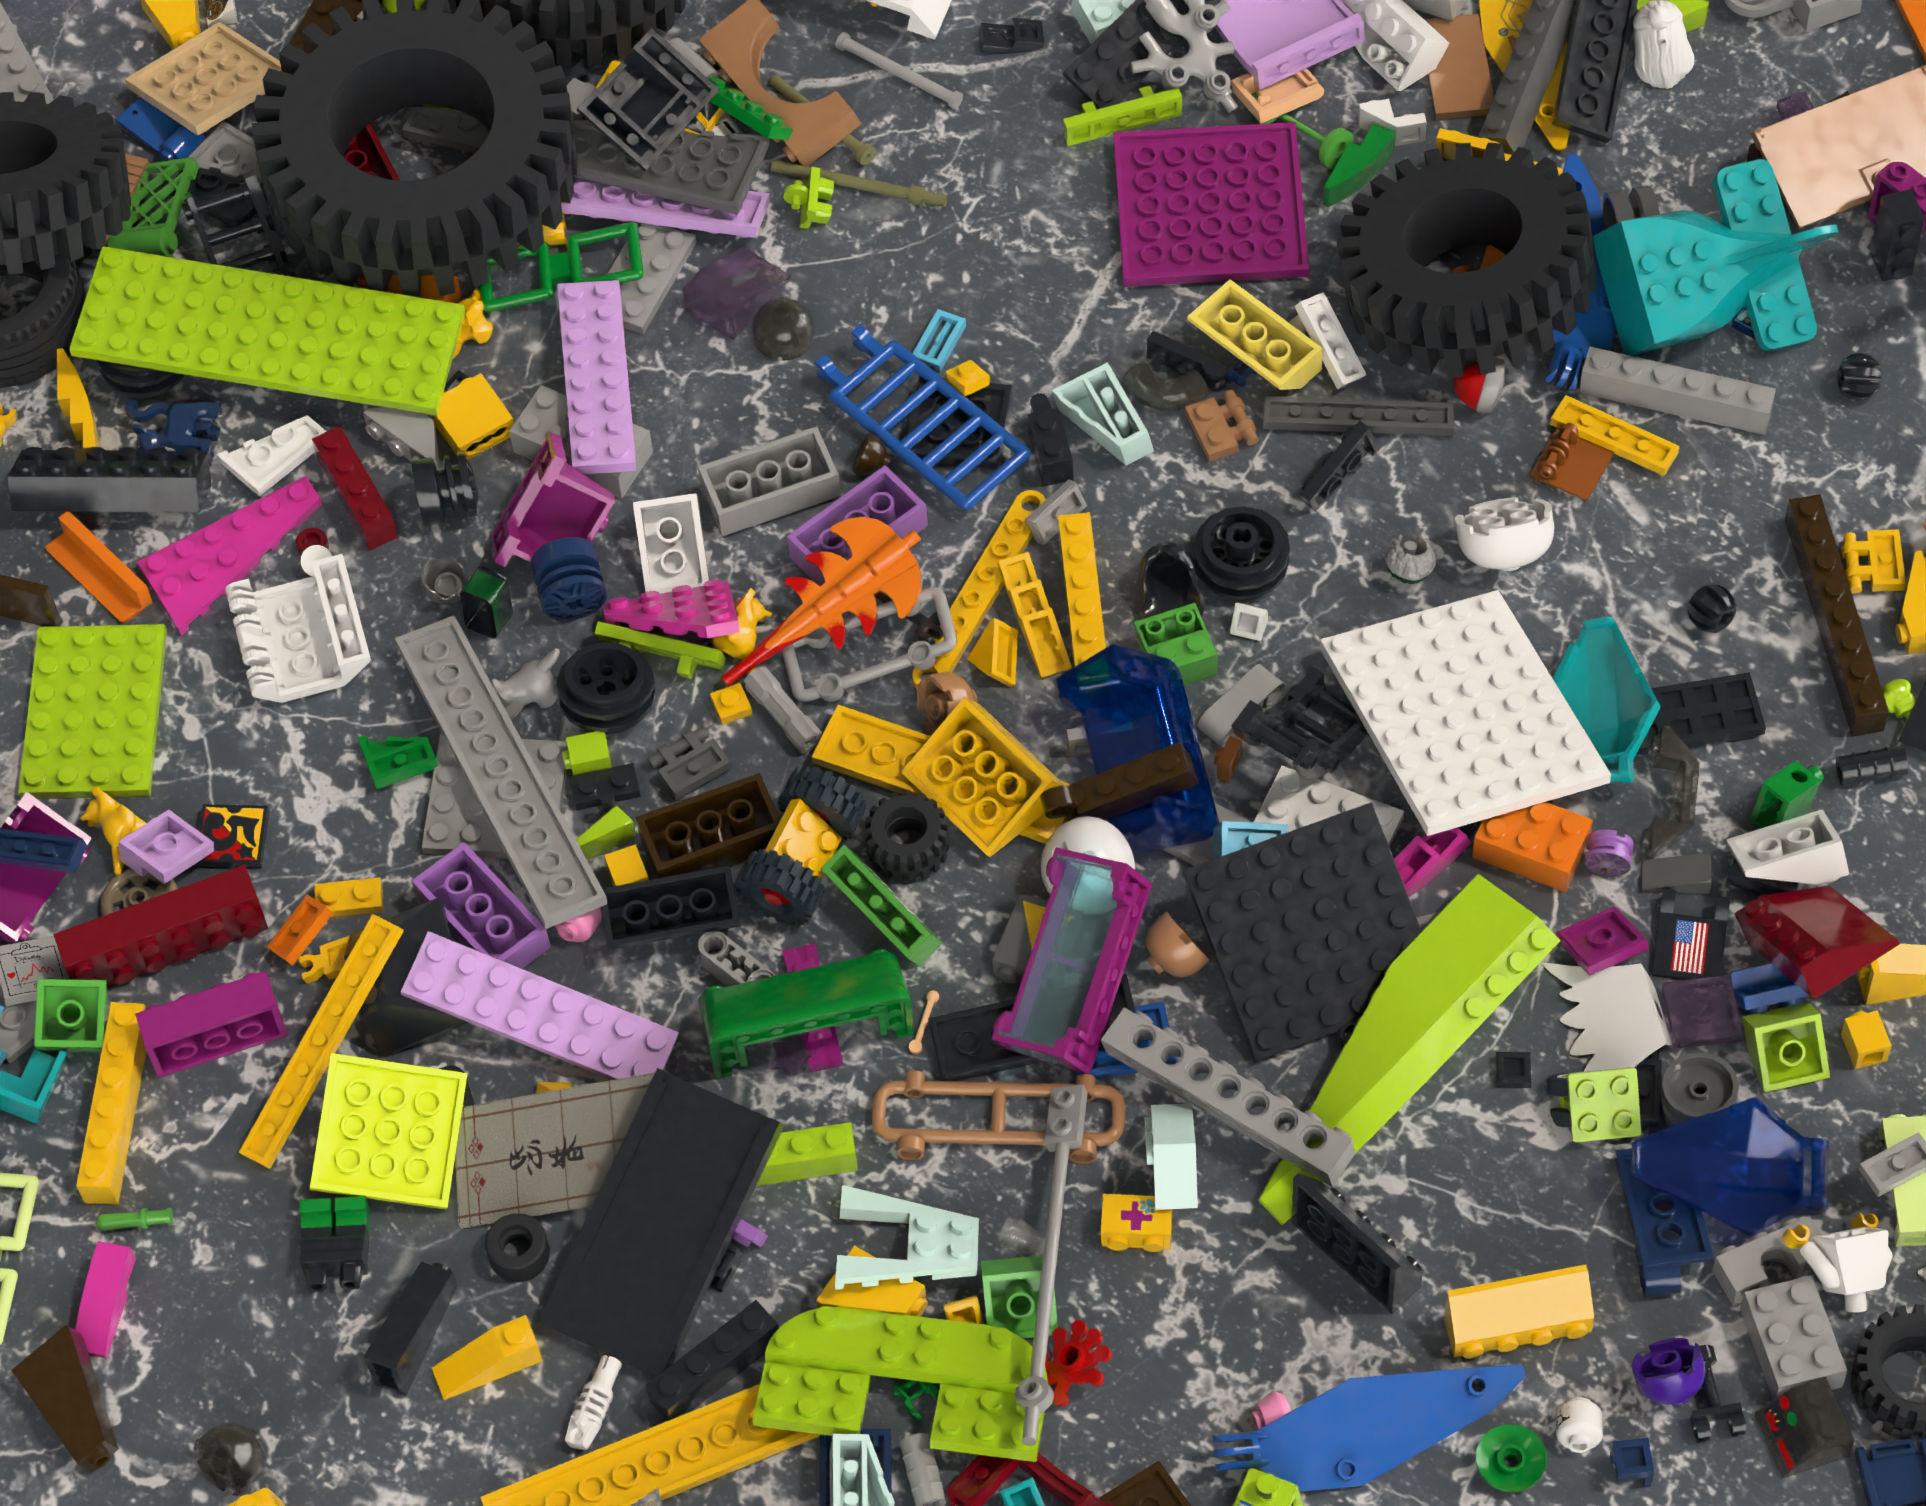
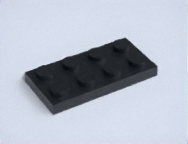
(1708, 711)

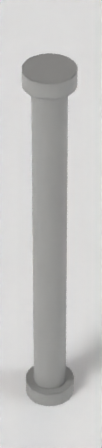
(952, 98)

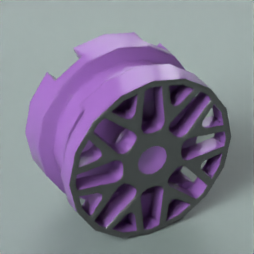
(1608, 852)

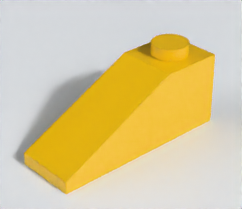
(1912, 623)
(488, 1358)

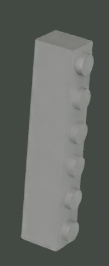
(1677, 390)

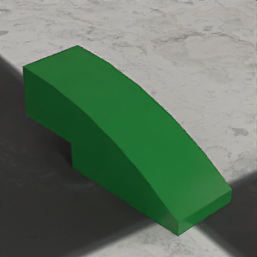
(1359, 164)

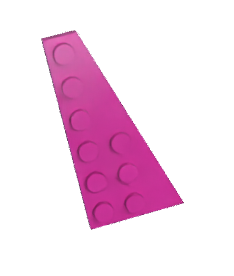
(201, 565)

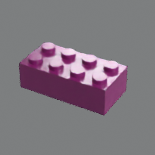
(211, 1024)

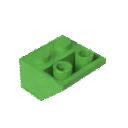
(1181, 638)

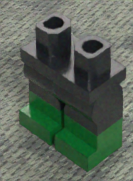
(330, 1254)

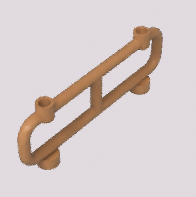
(912, 1141)

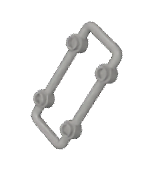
(920, 653)

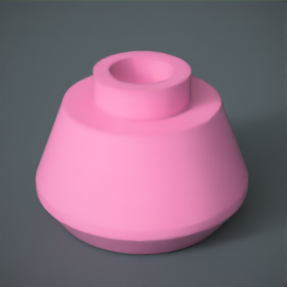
(1269, 1409)

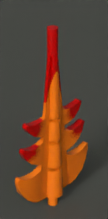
(877, 564)

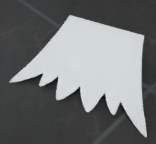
(1616, 1011)

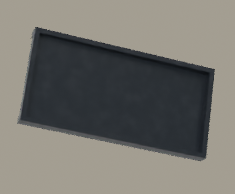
(661, 1223)

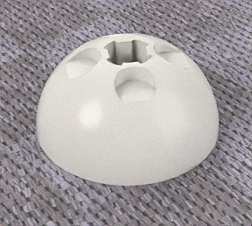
(1089, 837)

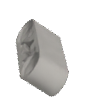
(1256, 685)
(729, 958)

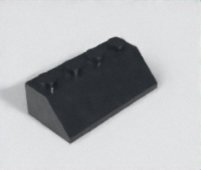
(670, 907)

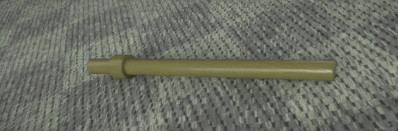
(914, 195)

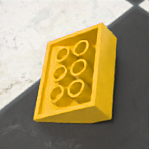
(981, 777)

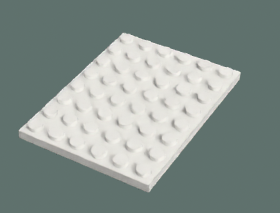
(1464, 712)

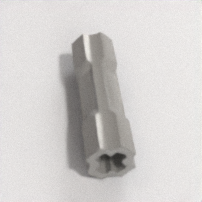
(769, 694)

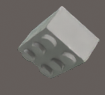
(1792, 1335)

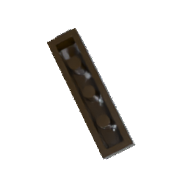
(1123, 786)

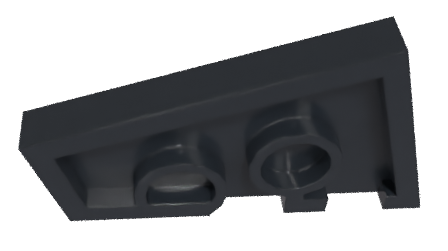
(1345, 459)

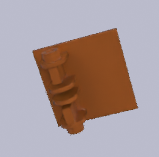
(1571, 463)

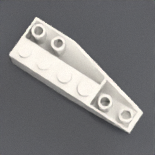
(1397, 41)

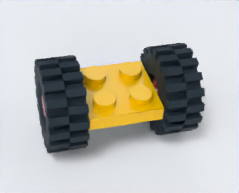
(788, 873)

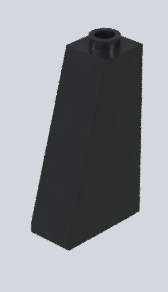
(410, 1328)

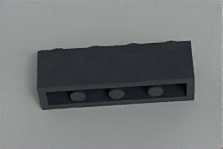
(712, 1362)

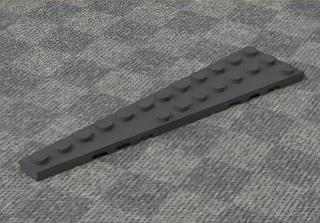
(691, 170)

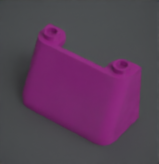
(27, 888)

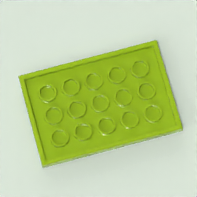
(93, 711)

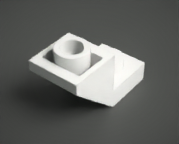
(1407, 128)

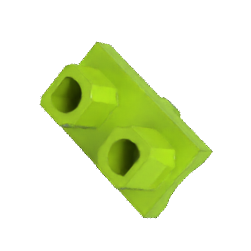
(807, 197)

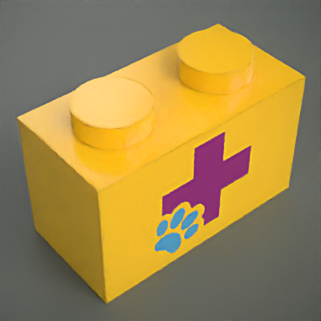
(1135, 1223)

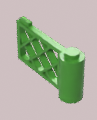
(148, 236)

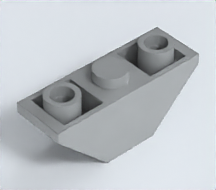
(404, 432)

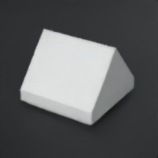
(1249, 621)

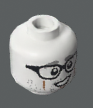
(1579, 1423)

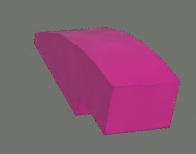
(1428, 857)
(104, 1296)

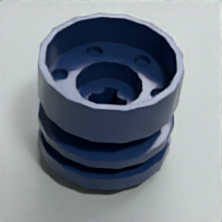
(568, 578)

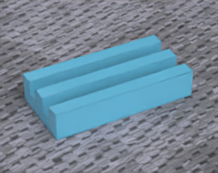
(948, 347)

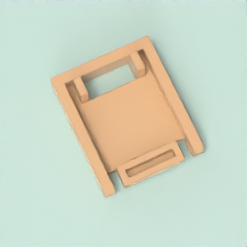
(1279, 97)

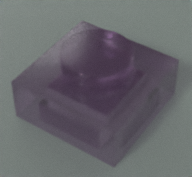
(1794, 105)

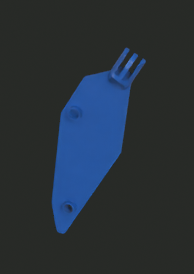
(1597, 325)
(1369, 1425)

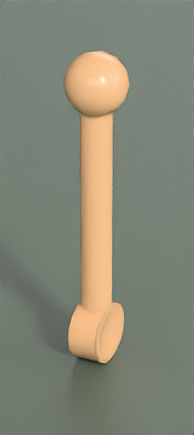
(915, 1045)

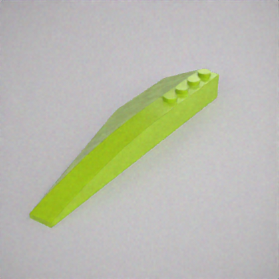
(1421, 1015)

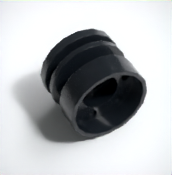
(444, 488)

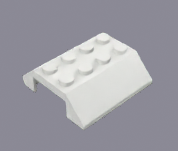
(300, 633)

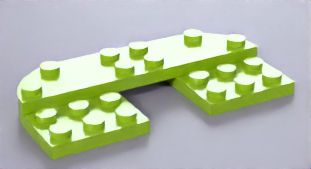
(825, 1360)

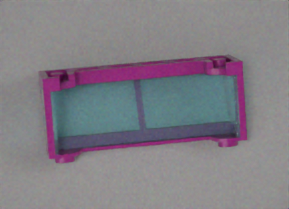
(1075, 961)

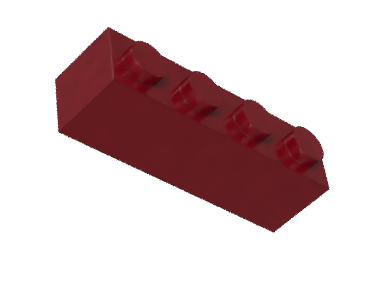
(355, 488)

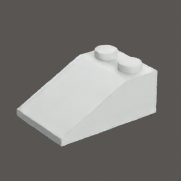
(671, 542)
(1792, 851)

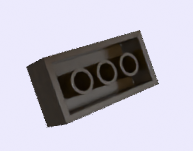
(709, 828)

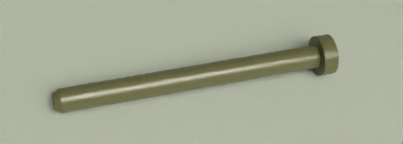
(864, 153)

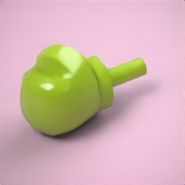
(1899, 697)

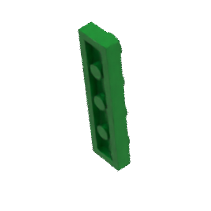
(749, 112)

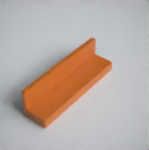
(98, 570)

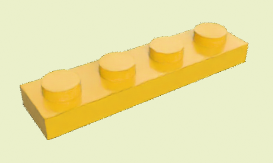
(1616, 435)

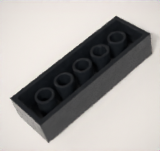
(109, 480)

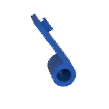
(158, 131)

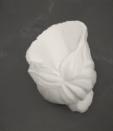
(1661, 44)

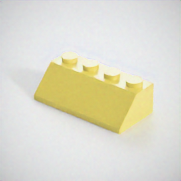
(1258, 337)

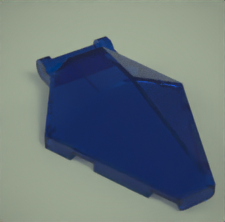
(1734, 1166)

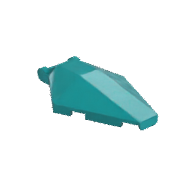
(1608, 694)

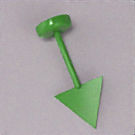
(1331, 145)

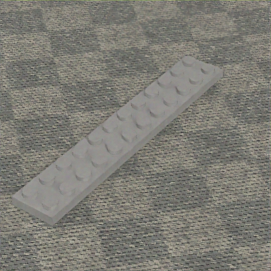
(501, 772)

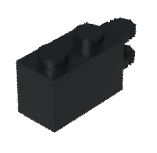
(1049, 442)

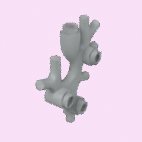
(1201, 53)

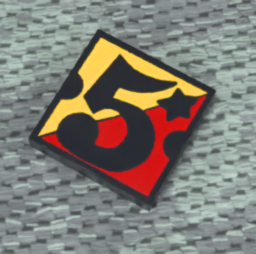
(236, 833)

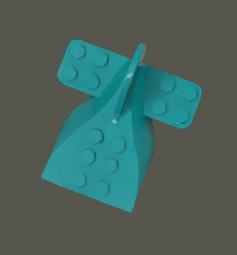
(1692, 274)

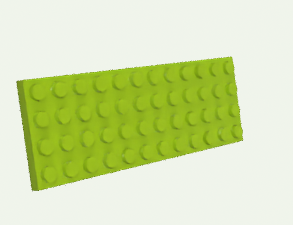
(268, 330)

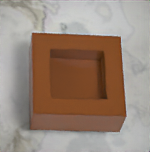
(1228, 758)

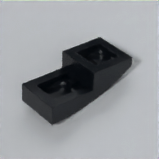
(1018, 37)

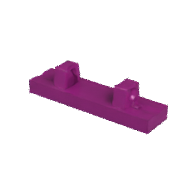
(821, 1042)

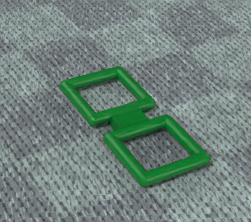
(567, 267)

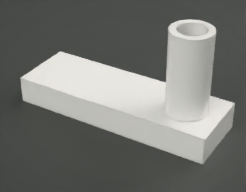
(1324, 328)

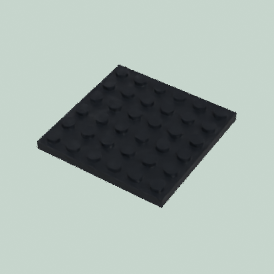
(1304, 927)

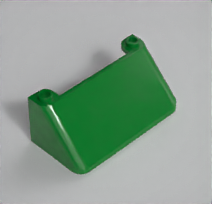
(804, 1003)

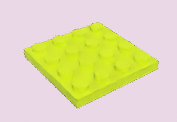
(388, 1131)

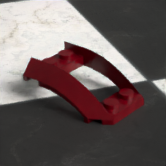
(988, 1473)

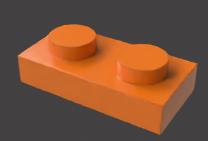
(299, 930)

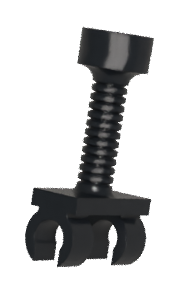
(1714, 1411)

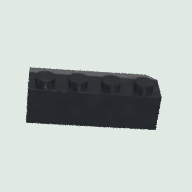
(1354, 1243)

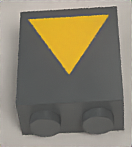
(1018, 939)

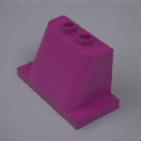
(549, 506)

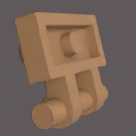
(1212, 430)

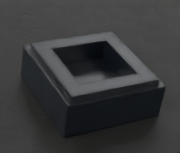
(1513, 1070)

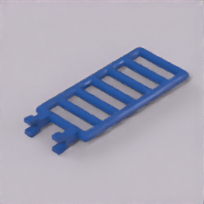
(879, 354)

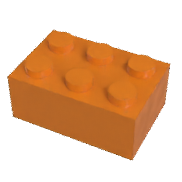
(1535, 843)

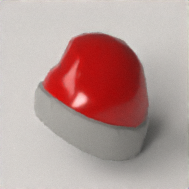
(1479, 390)

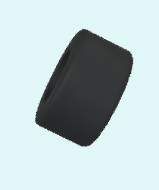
(519, 1267)

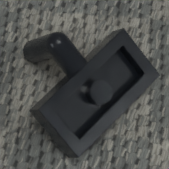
(605, 787)

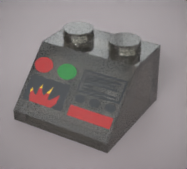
(1805, 1428)

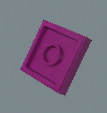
(1602, 940)

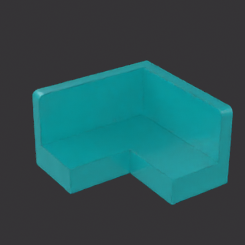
(31, 1093)

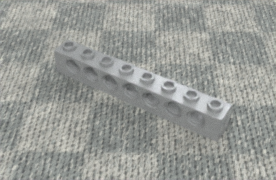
(1323, 1162)

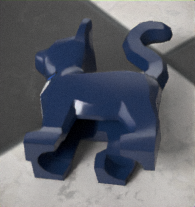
(181, 426)

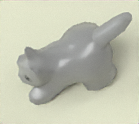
(530, 684)

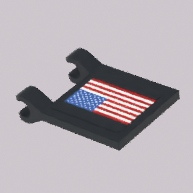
(1689, 944)

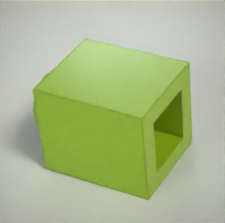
(587, 753)

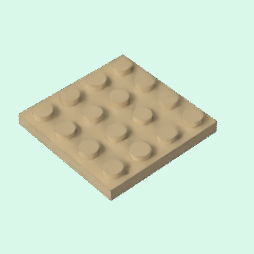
(205, 78)

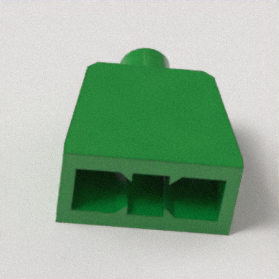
(1793, 787)

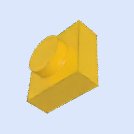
(967, 378)
(731, 704)

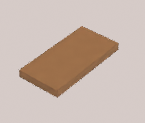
(1462, 79)

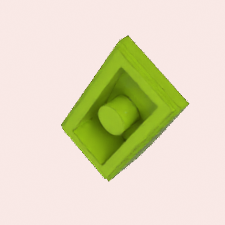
(606, 833)

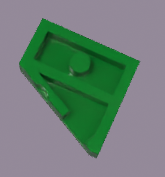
(397, 758)

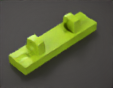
(1121, 117)
(687, 653)

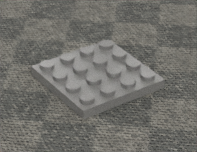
(455, 812)

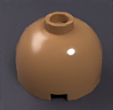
(940, 695)
(1173, 948)

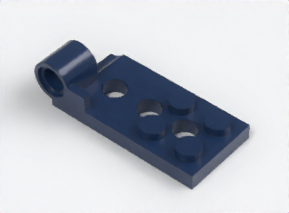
(1655, 1255)

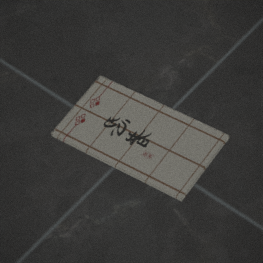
(541, 1149)

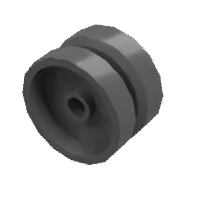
(1620, 207)
(1697, 1086)

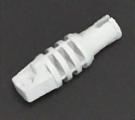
(592, 1405)

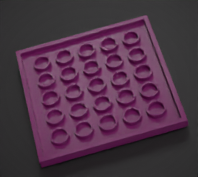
(1210, 204)

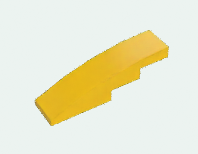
(75, 402)
(1034, 615)

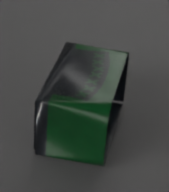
(496, 611)

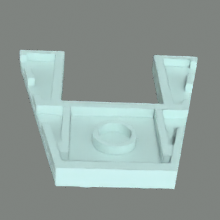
(938, 1241)

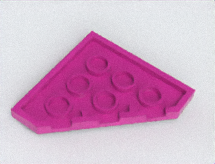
(703, 609)

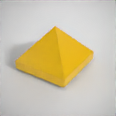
(964, 1310)

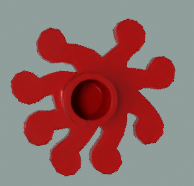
(1074, 1360)

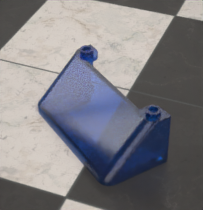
(1133, 708)

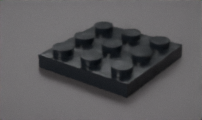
(992, 400)

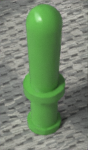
(134, 1219)

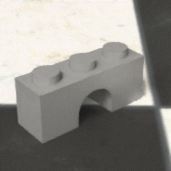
(1741, 1268)

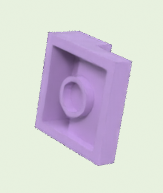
(164, 847)

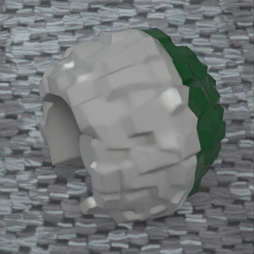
(1412, 561)

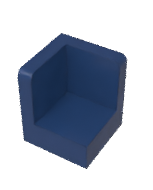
(1633, 1460)

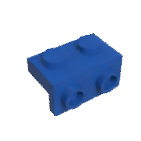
(1763, 986)

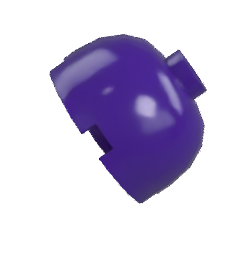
(1670, 1371)

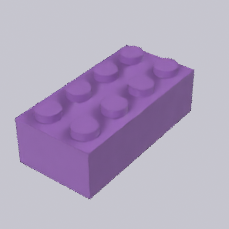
(877, 497)
(482, 908)

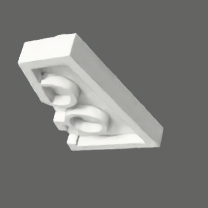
(273, 457)

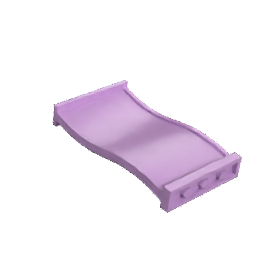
(1287, 35)

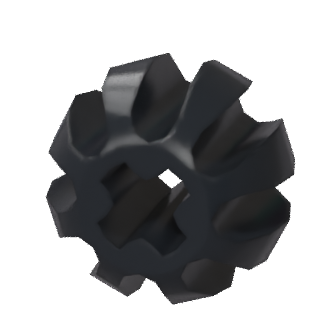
(1859, 376)
(1712, 608)

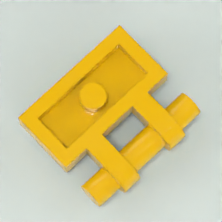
(1884, 561)

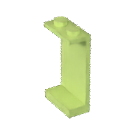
(1910, 1196)

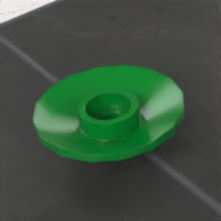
(1511, 1443)

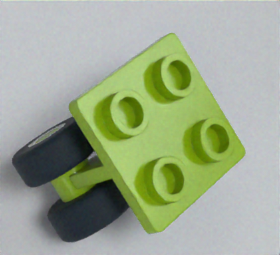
(1597, 1103)

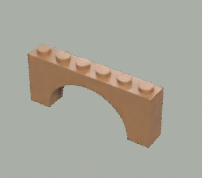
(737, 49)

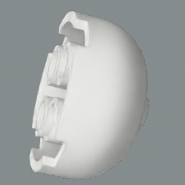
(1505, 532)

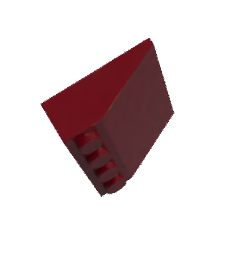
(1813, 936)

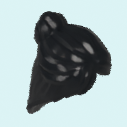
(1169, 579)

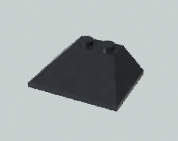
(648, 100)
(393, 1018)

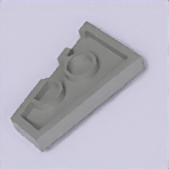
(227, 152)

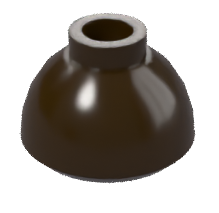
(871, 456)

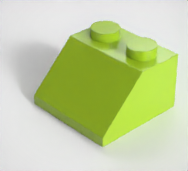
(1787, 1046)

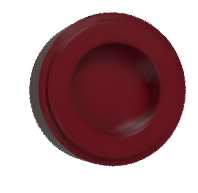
(311, 537)

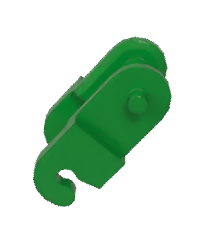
(927, 1388)

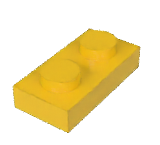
(351, 896)

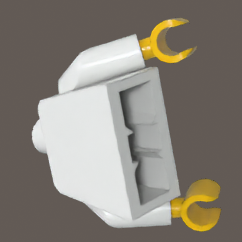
(1848, 1259)

